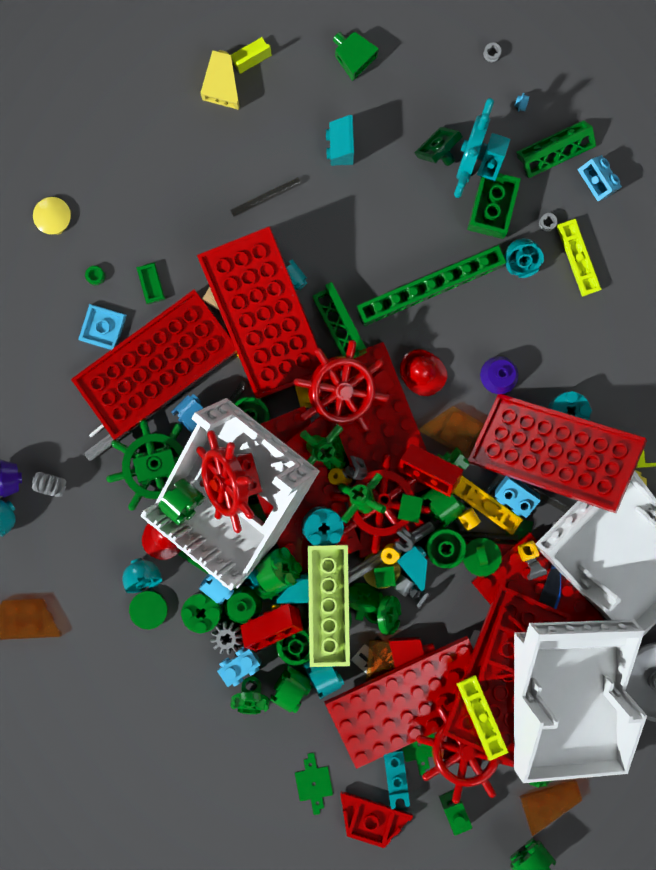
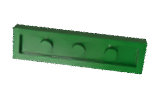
(557, 142)
(343, 316)

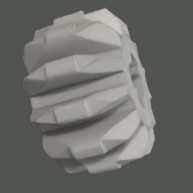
(48, 484)
(222, 632)

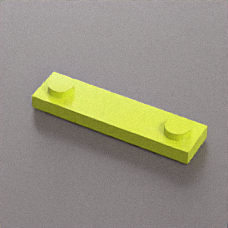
(578, 257)
(482, 717)

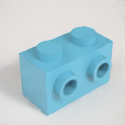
(600, 177)
(517, 496)
(234, 669)

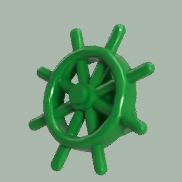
(149, 465)

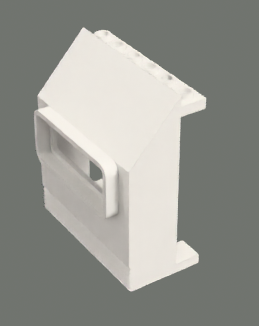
(212, 541)

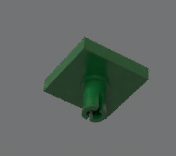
(438, 146)

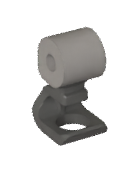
(406, 588)

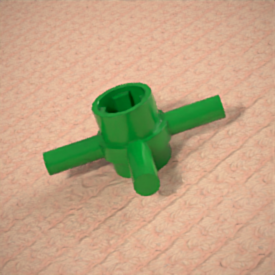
(322, 448)
(362, 498)

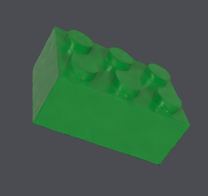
(494, 205)

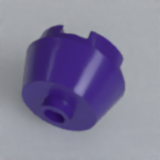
(499, 375)
(9, 478)

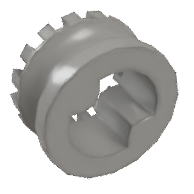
(496, 56)
(551, 216)

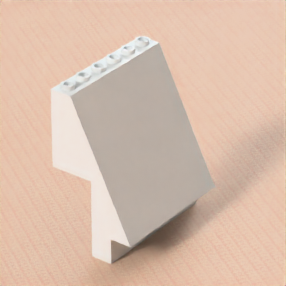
(610, 554)
(574, 701)

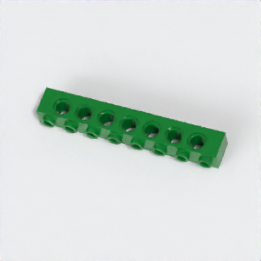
(431, 285)

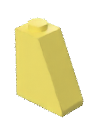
(220, 82)

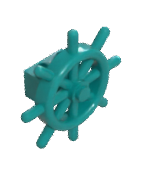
(474, 149)

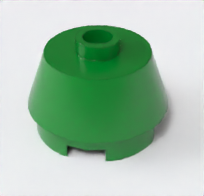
(242, 605)
(295, 648)

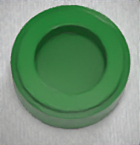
(95, 275)

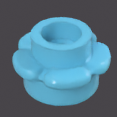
(522, 102)

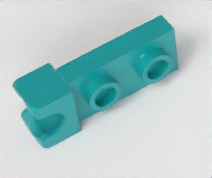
(396, 778)

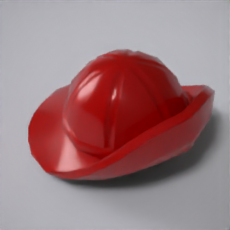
(423, 372)
(157, 545)

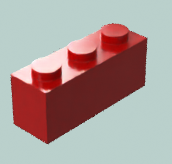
(430, 470)
(271, 627)

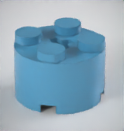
(186, 410)

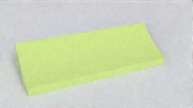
(328, 605)

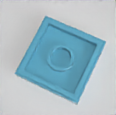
(102, 327)

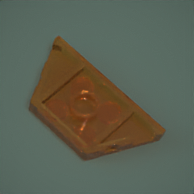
(454, 429)
(26, 619)

